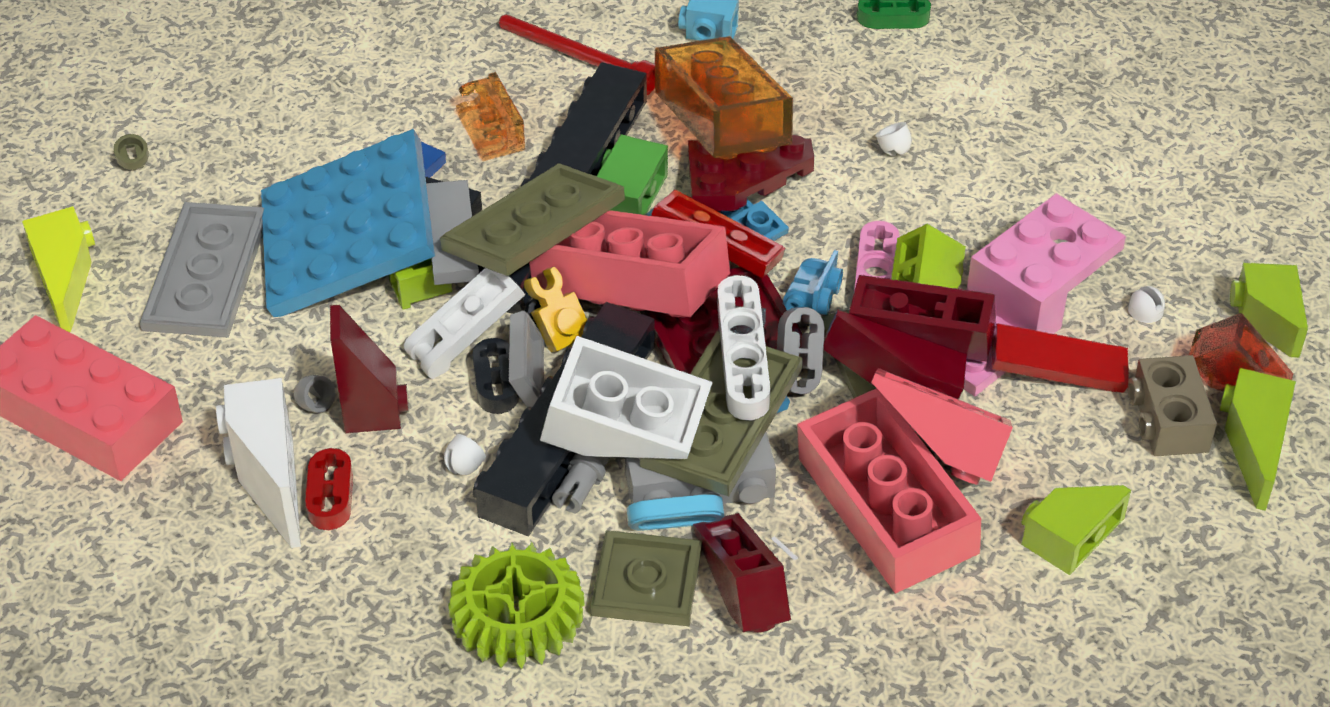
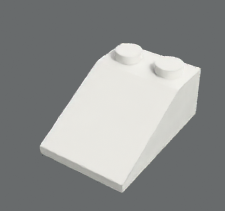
(623, 405)
(262, 450)

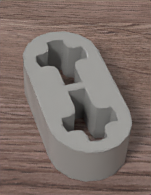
(811, 345)

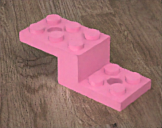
(1035, 273)

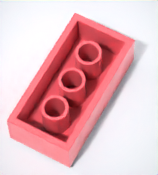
(640, 262)
(84, 398)
(889, 490)

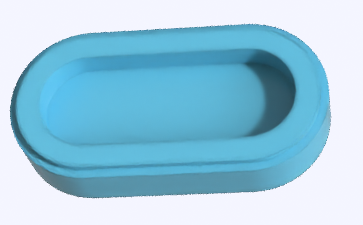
(674, 512)

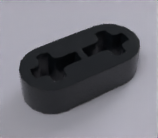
(487, 376)

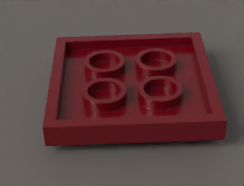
(686, 338)

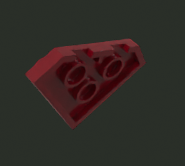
(728, 182)

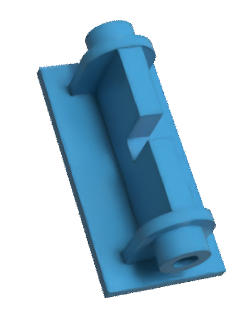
(815, 285)

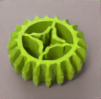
(485, 610)

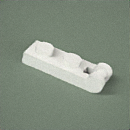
(462, 321)

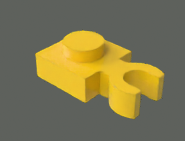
(560, 315)

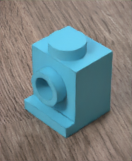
(709, 19)

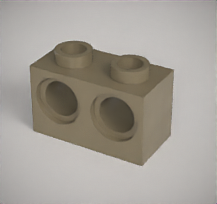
(1172, 406)

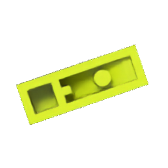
(62, 259)

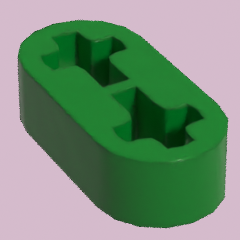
(893, 14)

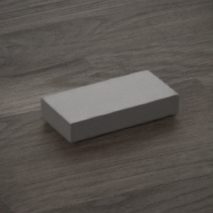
(526, 358)

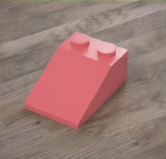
(955, 430)

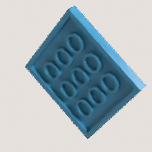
(345, 224)

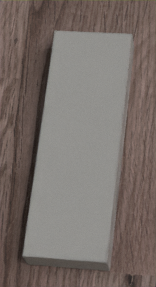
(448, 208)

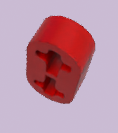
(319, 488)

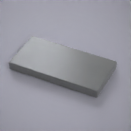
(204, 270)

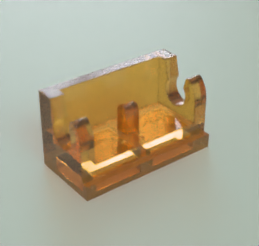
(491, 118)

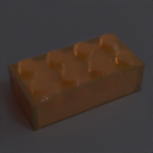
(723, 97)

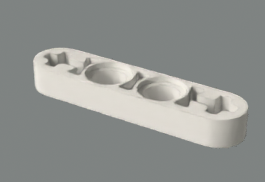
(743, 346)

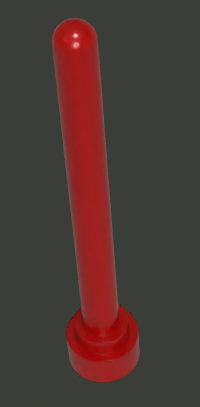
(574, 48)

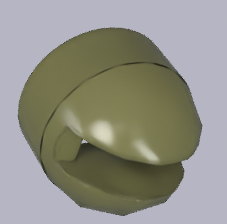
(129, 141)

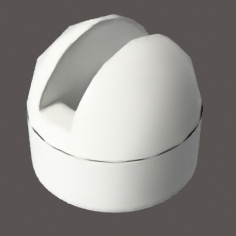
(894, 139)
(1147, 304)
(463, 455)

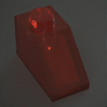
(1232, 345)

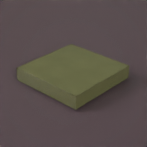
(646, 578)

